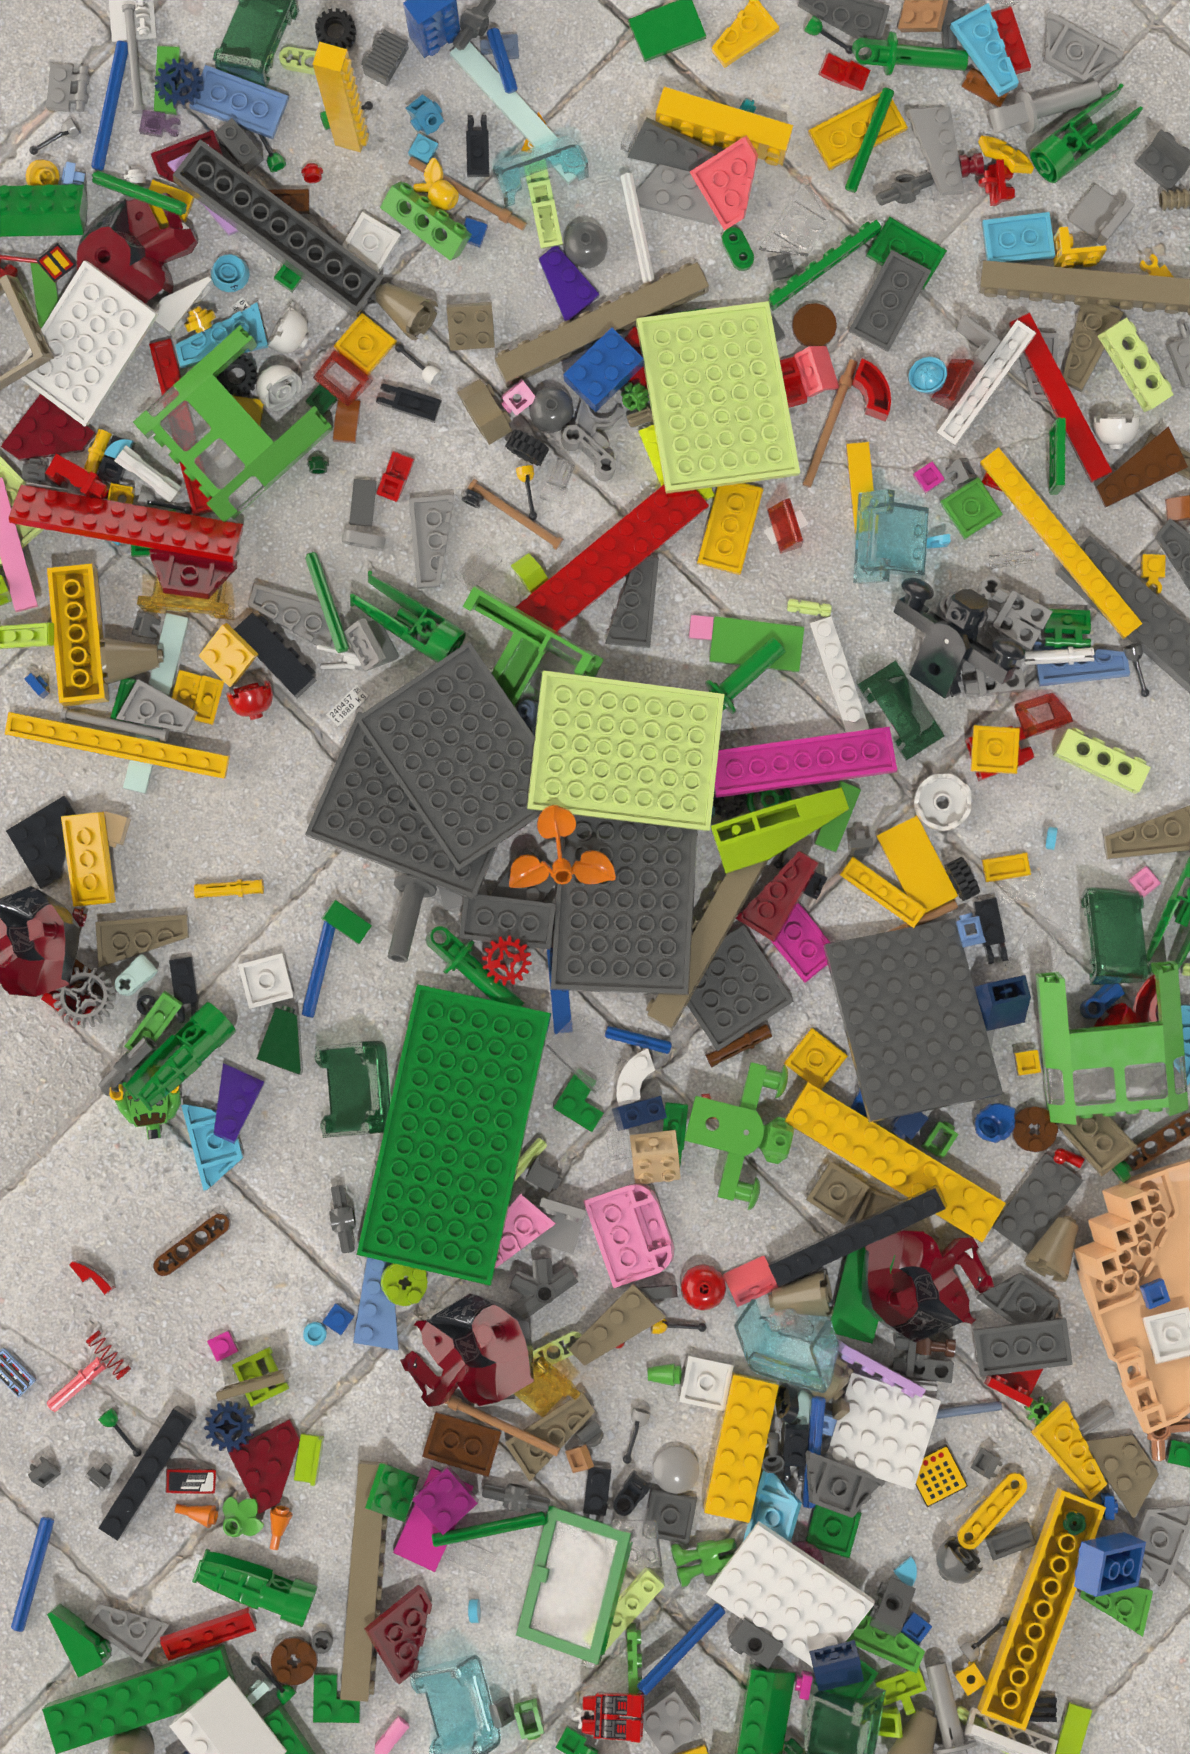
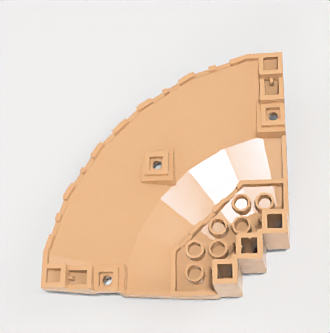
(1135, 1244)

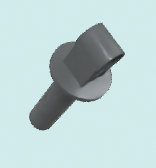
(414, 891)

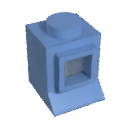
(970, 930)

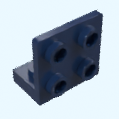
(836, 1665)

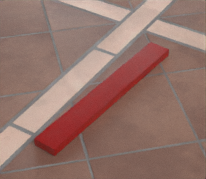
(168, 374)
(1064, 403)

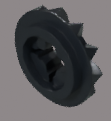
(730, 810)

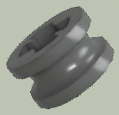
(320, 1649)

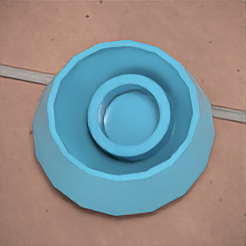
(230, 273)
(928, 375)

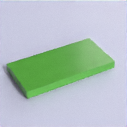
(739, 639)

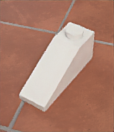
(175, 307)

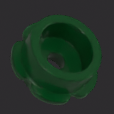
(318, 465)
(1074, 1529)
(793, 1747)

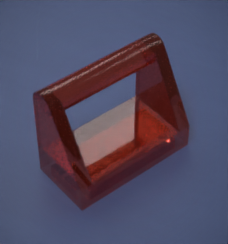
(337, 357)
(956, 376)
(785, 526)
(1029, 724)

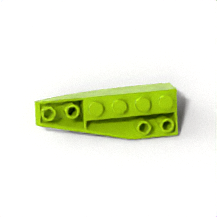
(774, 829)

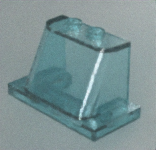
(889, 538)

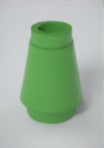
(665, 1374)

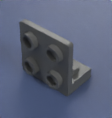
(1165, 160)

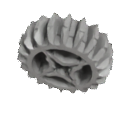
(94, 1001)

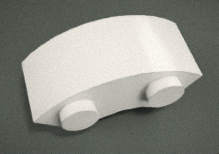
(632, 1076)

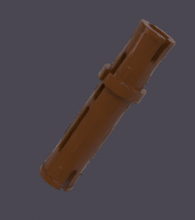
(739, 1045)

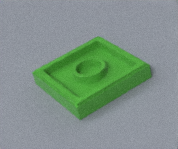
(971, 508)

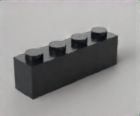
(275, 655)

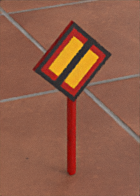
(54, 262)

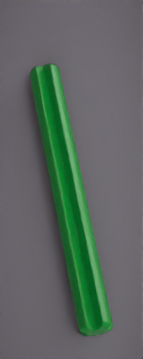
(869, 140)
(139, 193)
(326, 602)
(489, 1529)

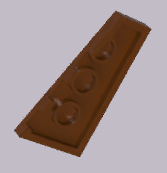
(1148, 466)

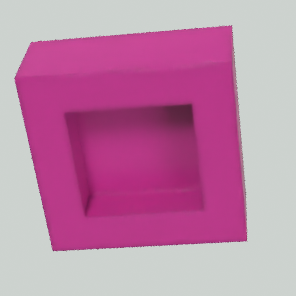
(928, 477)
(222, 1346)
(803, 1684)

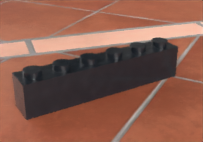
(147, 1472)

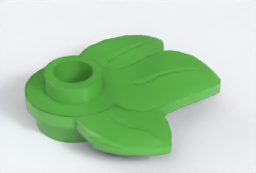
(244, 1515)

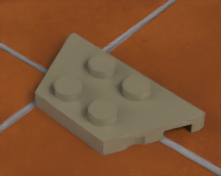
(1125, 1469)

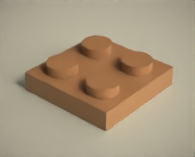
(922, 15)

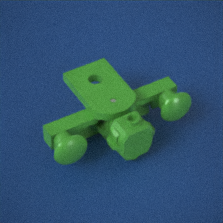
(743, 1131)

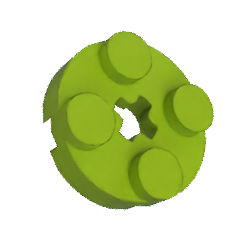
(393, 1290)

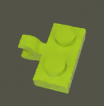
(901, 1687)

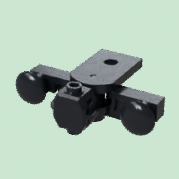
(954, 640)

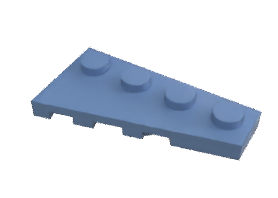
(1106, 665)
(376, 1314)

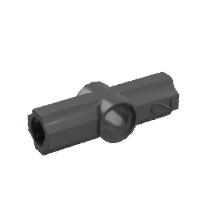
(128, 1065)

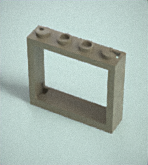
(30, 327)

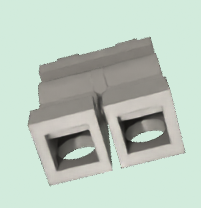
(1013, 610)
(986, 686)

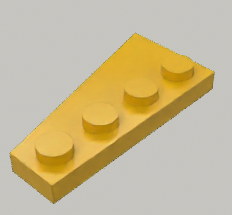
(1066, 1445)

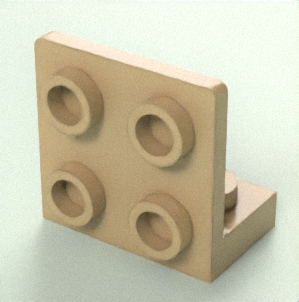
(655, 1157)

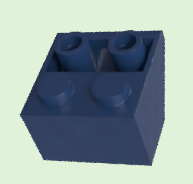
(1004, 1002)

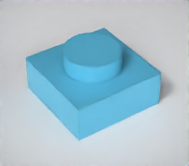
(423, 148)

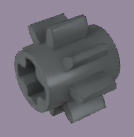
(34, 471)

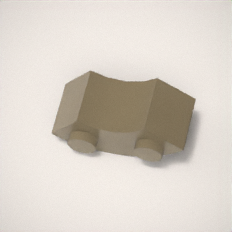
(484, 411)

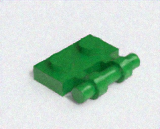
(1068, 622)

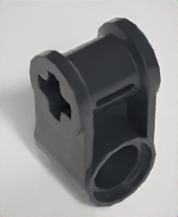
(631, 1492)

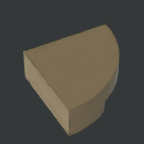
(840, 1408)

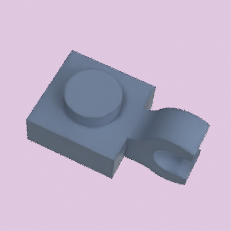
(511, 46)

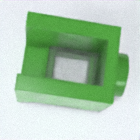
(940, 1139)
(529, 1719)

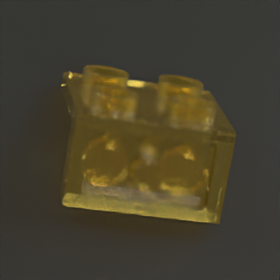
(547, 1388)

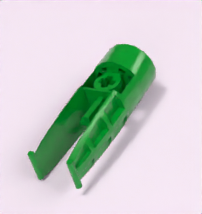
(1053, 156)
(436, 644)
(1182, 918)
(180, 1056)
(256, 1586)

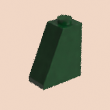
(283, 1041)

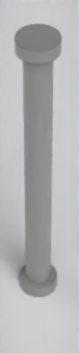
(137, 107)
(67, 714)

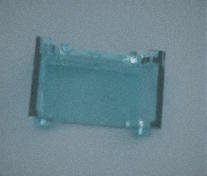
(561, 151)
(458, 1706)

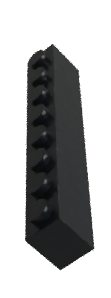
(858, 1235)

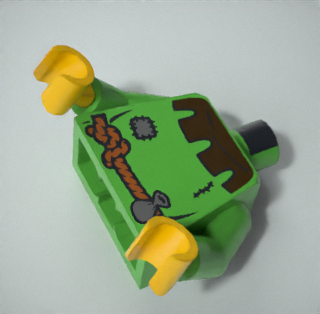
(140, 1116)

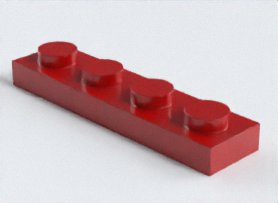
(208, 1634)

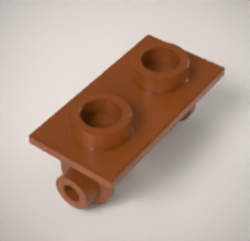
(978, 85)

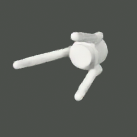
(349, 657)

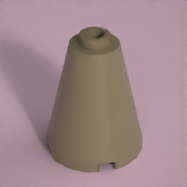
(409, 310)
(128, 658)
(1054, 1250)
(806, 1295)
(917, 1734)
(131, 1742)

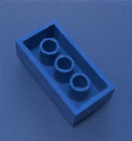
(431, 24)

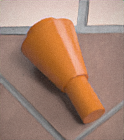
(204, 1515)
(280, 1518)

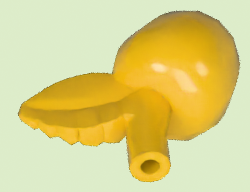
(440, 192)

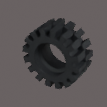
(339, 18)
(248, 382)
(527, 447)
(962, 878)

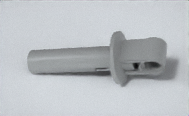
(1028, 110)
(946, 1712)

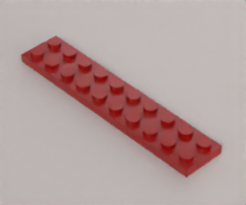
(126, 523)
(612, 556)

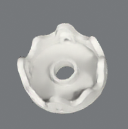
(958, 797)

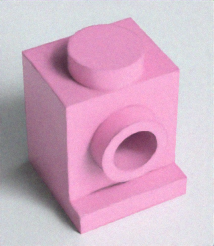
(527, 398)

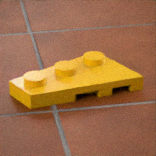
(748, 31)

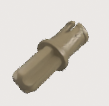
(640, 417)

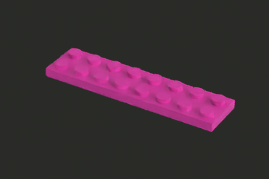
(804, 762)

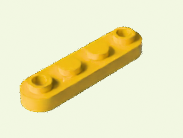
(992, 1510)

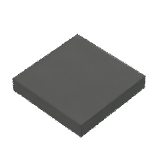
(673, 1515)

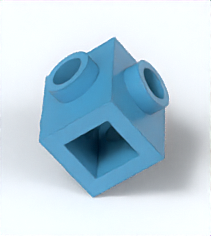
(425, 115)

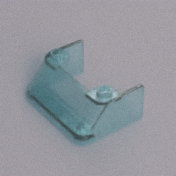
(786, 1356)

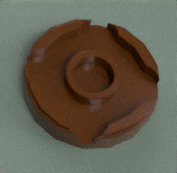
(814, 325)

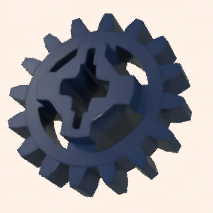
(169, 79)
(229, 1435)

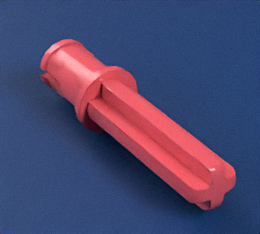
(76, 1384)

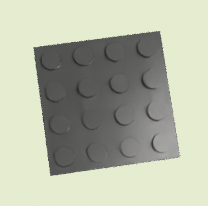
(737, 990)

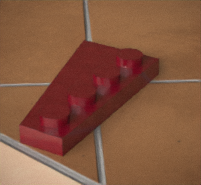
(775, 904)

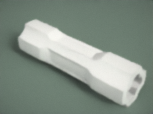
(134, 463)

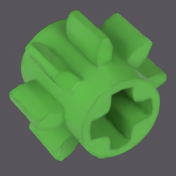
(635, 396)
(1036, 1404)

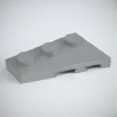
(1034, 388)
(155, 708)
(127, 1630)

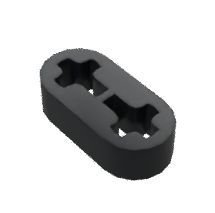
(787, 1403)

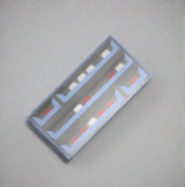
(14, 1374)

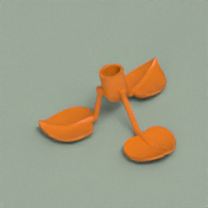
(529, 871)

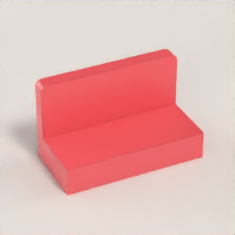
(816, 370)
(750, 1281)

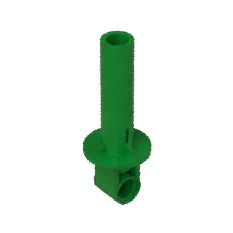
(890, 53)
(747, 673)
(459, 957)

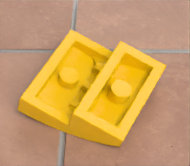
(199, 694)

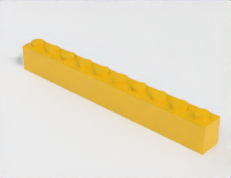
(340, 97)

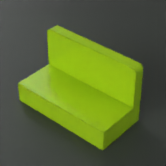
(309, 1458)

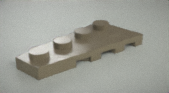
(1085, 345)
(1156, 836)
(132, 937)
(620, 1322)
(554, 1428)

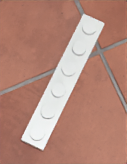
(986, 382)
(838, 675)

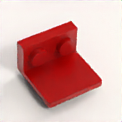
(1015, 1385)

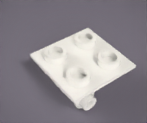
(143, 18)

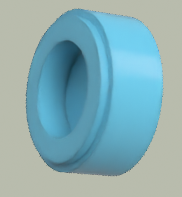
(1051, 838)
(315, 1333)
(474, 1611)

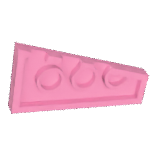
(522, 1226)

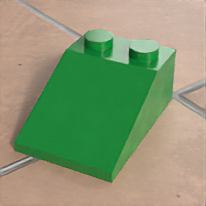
(81, 1643)

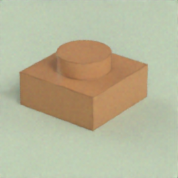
(579, 1458)

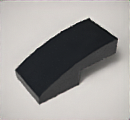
(109, 469)

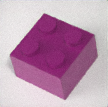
(445, 1499)

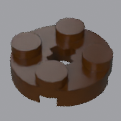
(1034, 1142)
(286, 1672)

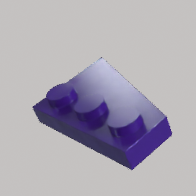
(568, 285)

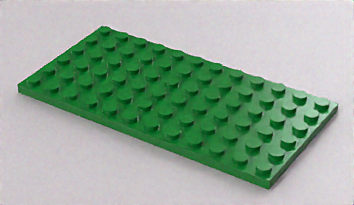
(454, 1134)

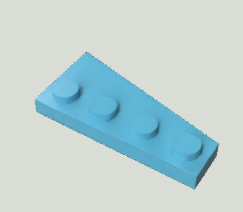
(199, 345)

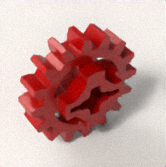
(496, 963)

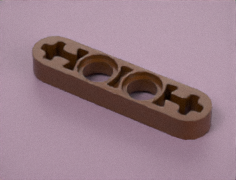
(1158, 1138)
(193, 1246)

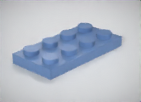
(243, 101)

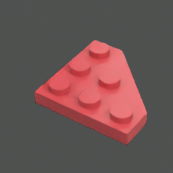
(728, 181)

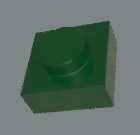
(321, 399)

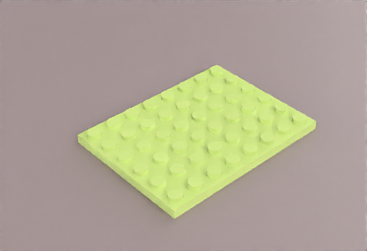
(717, 397)
(626, 750)

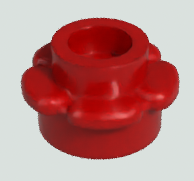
(312, 173)

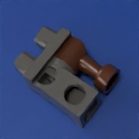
(919, 1360)

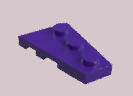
(235, 1101)

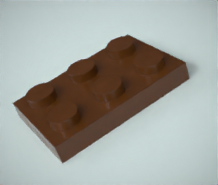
(462, 1443)

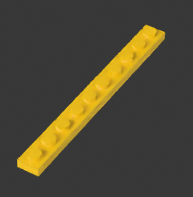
(1060, 543)
(117, 745)

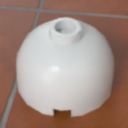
(289, 333)
(277, 386)
(1116, 429)

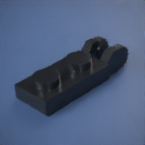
(477, 149)
(411, 402)
(991, 927)
(184, 985)
(795, 1449)
(597, 1492)

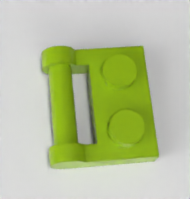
(249, 1368)

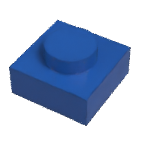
(477, 230)
(38, 684)
(1154, 1293)
(338, 1319)
(1111, 1505)
(915, 1628)

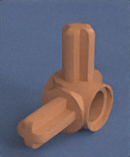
(1158, 1437)

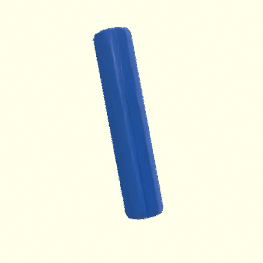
(502, 60)
(638, 1039)

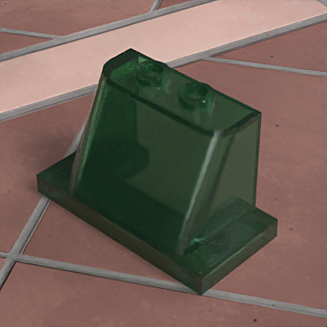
(903, 709)
(843, 1723)

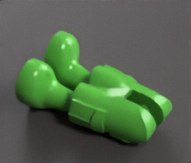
(708, 1553)

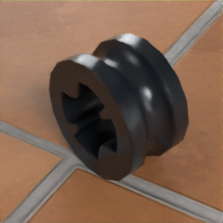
(472, 498)
(140, 1008)

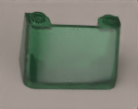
(254, 38)
(1115, 936)
(356, 1088)

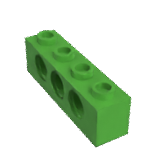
(396, 206)

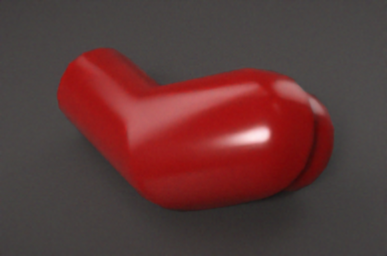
(1062, 1155)

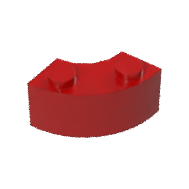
(874, 389)
(1145, 1003)

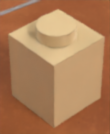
(116, 828)

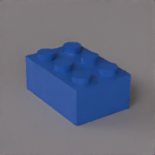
(603, 369)
(1109, 1564)

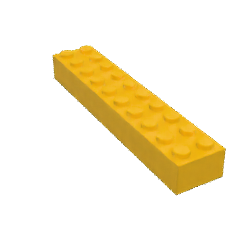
(892, 1160)
(1038, 1613)

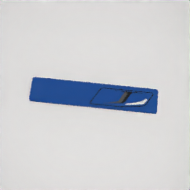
(560, 1001)

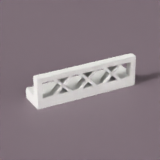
(1009, 1743)

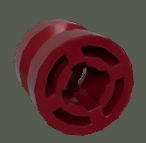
(971, 165)

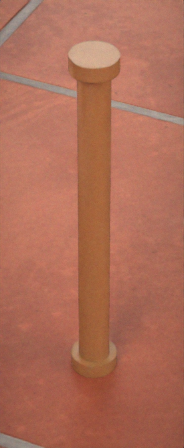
(512, 512)

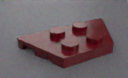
(190, 574)

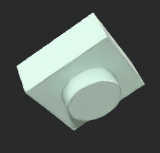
(258, 1689)

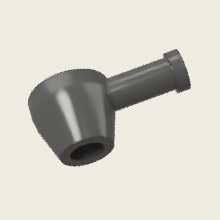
(773, 1459)

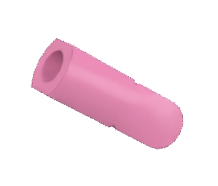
(391, 1736)

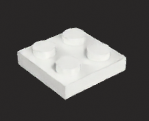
(371, 241)
(266, 981)
(1169, 1335)
(706, 1383)

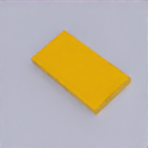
(843, 134)
(730, 527)
(88, 859)
(917, 864)

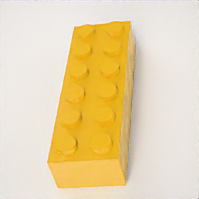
(723, 124)
(77, 634)
(740, 1447)

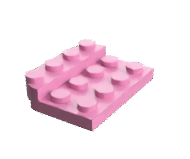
(630, 1233)

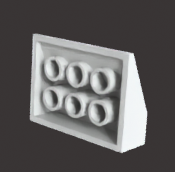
(225, 1725)

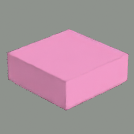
(701, 627)
(1144, 881)

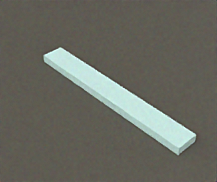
(510, 104)
(162, 679)

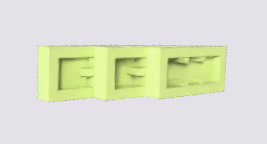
(544, 209)

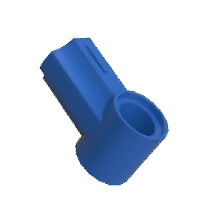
(1102, 999)

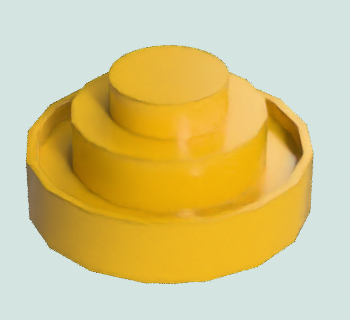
(42, 173)
(199, 319)

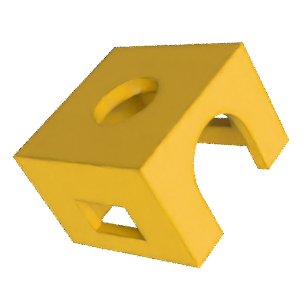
(117, 490)
(962, 1675)

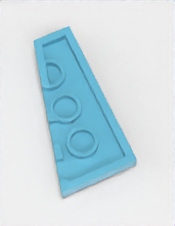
(982, 42)

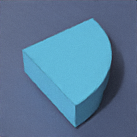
(117, 446)
(938, 541)
(907, 1571)

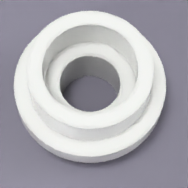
(135, 176)

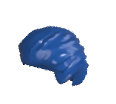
(995, 1122)

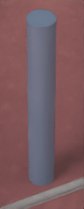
(969, 1409)

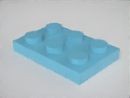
(1019, 238)

